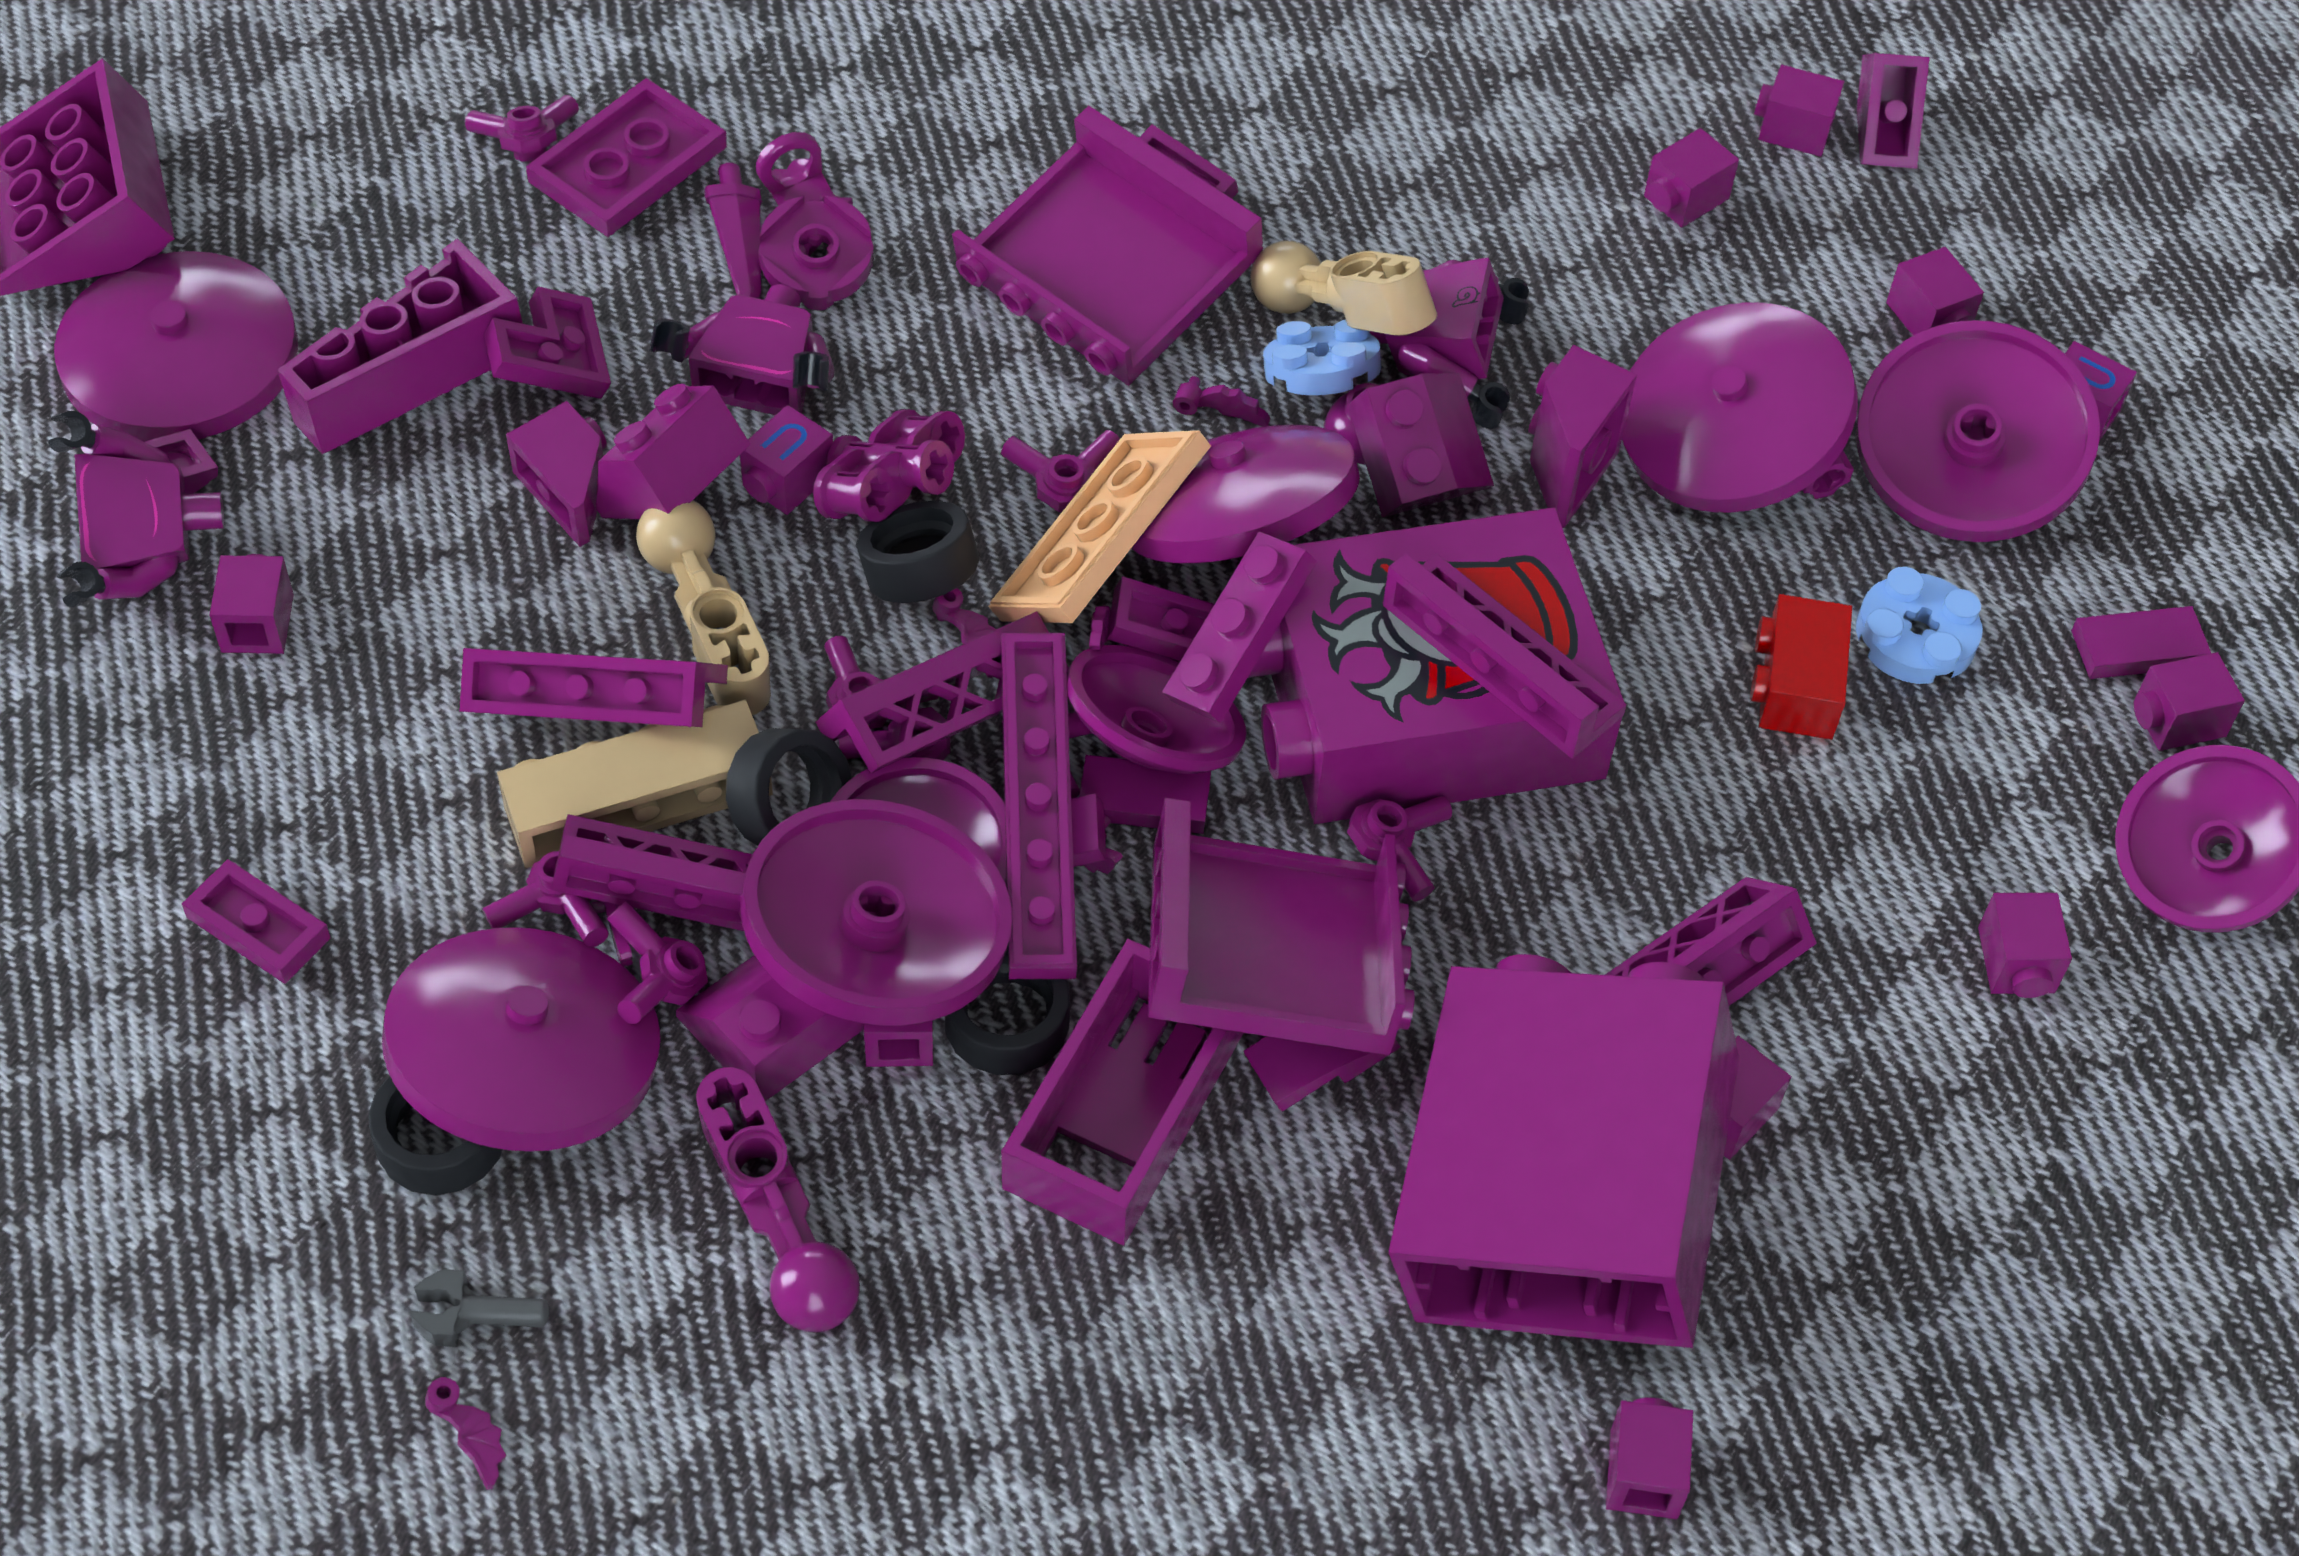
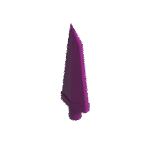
(738, 225)

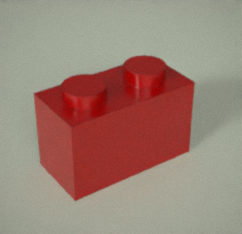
(1803, 666)

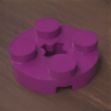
(824, 278)

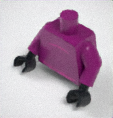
(1464, 331)
(752, 351)
(128, 512)

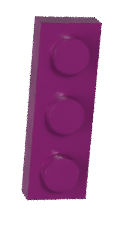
(1239, 626)

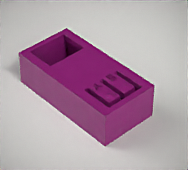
(1114, 1104)

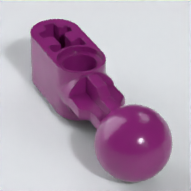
(813, 1281)

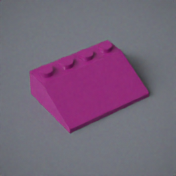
(80, 185)

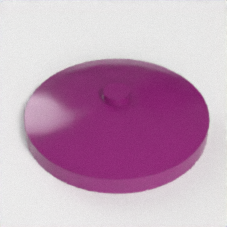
(176, 345)
(1739, 407)
(1977, 431)
(1250, 483)
(876, 912)
(518, 1039)

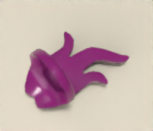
(801, 177)

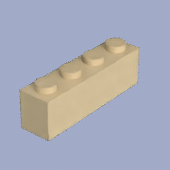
(627, 781)

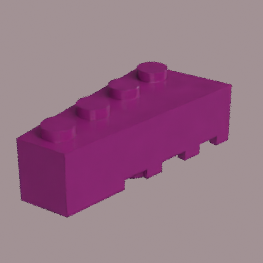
(398, 351)

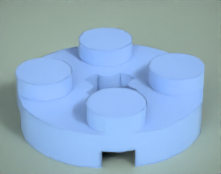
(1321, 357)
(1927, 599)

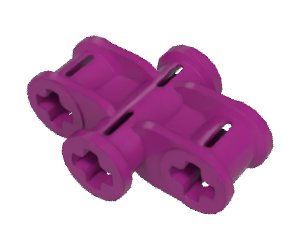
(880, 473)

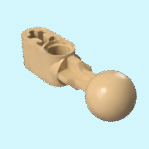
(1370, 287)
(680, 546)

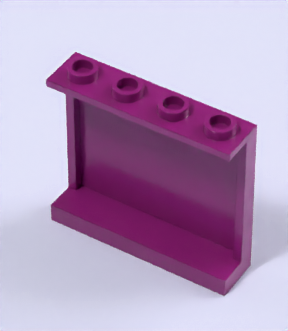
(1113, 249)
(1277, 940)

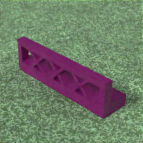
(1501, 652)
(586, 687)
(901, 694)
(651, 872)
(1735, 940)

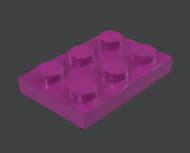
(626, 157)

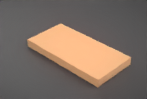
(1099, 526)

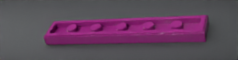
(1038, 806)

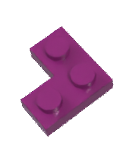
(557, 352)

